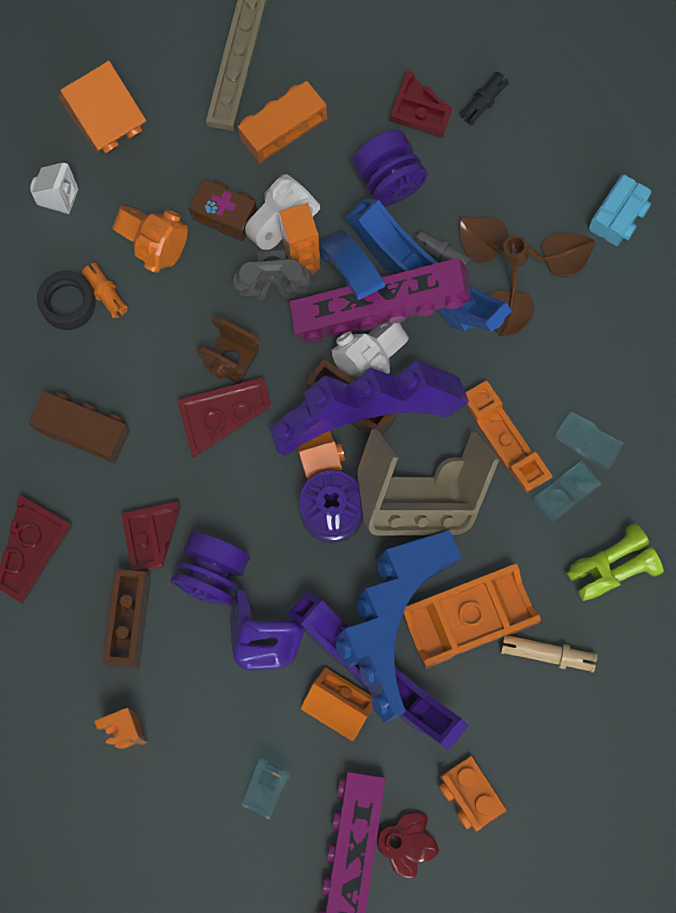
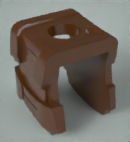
(231, 339)

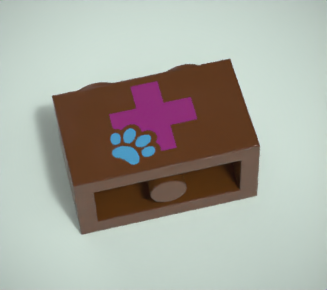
(222, 209)

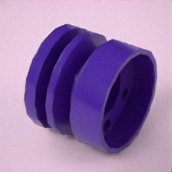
(390, 167)
(331, 524)
(210, 569)

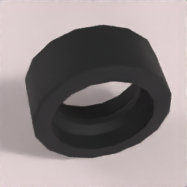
(54, 283)

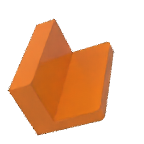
(338, 704)

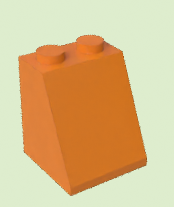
(102, 108)

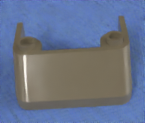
(423, 503)

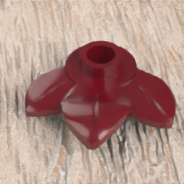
(412, 847)

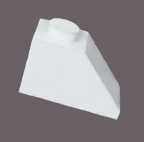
(55, 187)

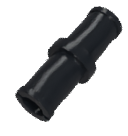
(484, 98)

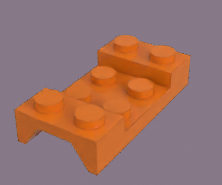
(470, 616)

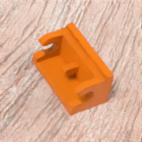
(124, 726)

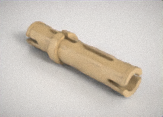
(549, 653)

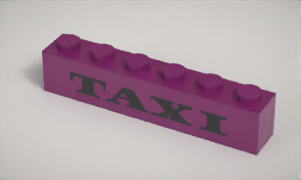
(404, 295)
(355, 845)

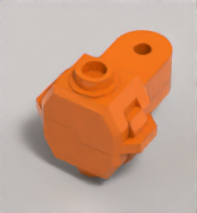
(155, 236)

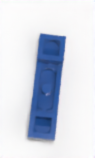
(352, 264)

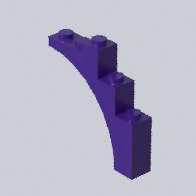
(373, 394)
(421, 710)

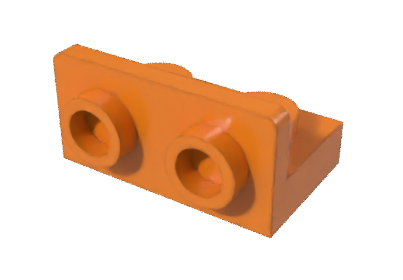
(471, 794)

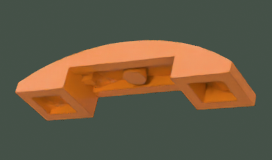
(505, 439)

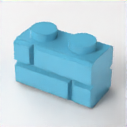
(620, 210)

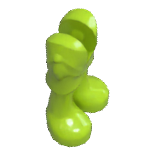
(599, 564)

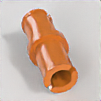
(104, 290)

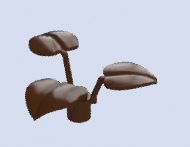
(487, 236)

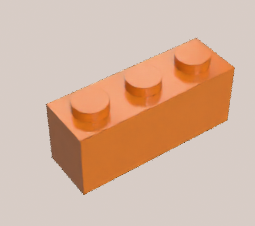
(282, 121)
(300, 236)

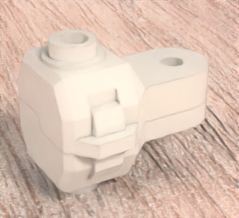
(265, 224)
(364, 351)

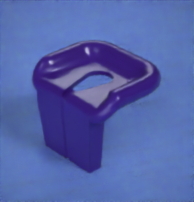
(245, 629)

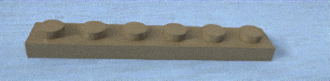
(236, 64)

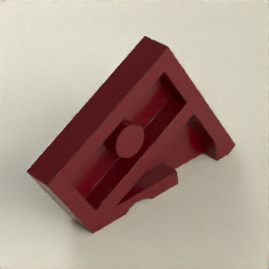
(420, 108)
(149, 535)

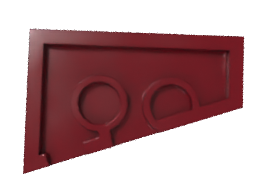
(221, 412)
(31, 545)

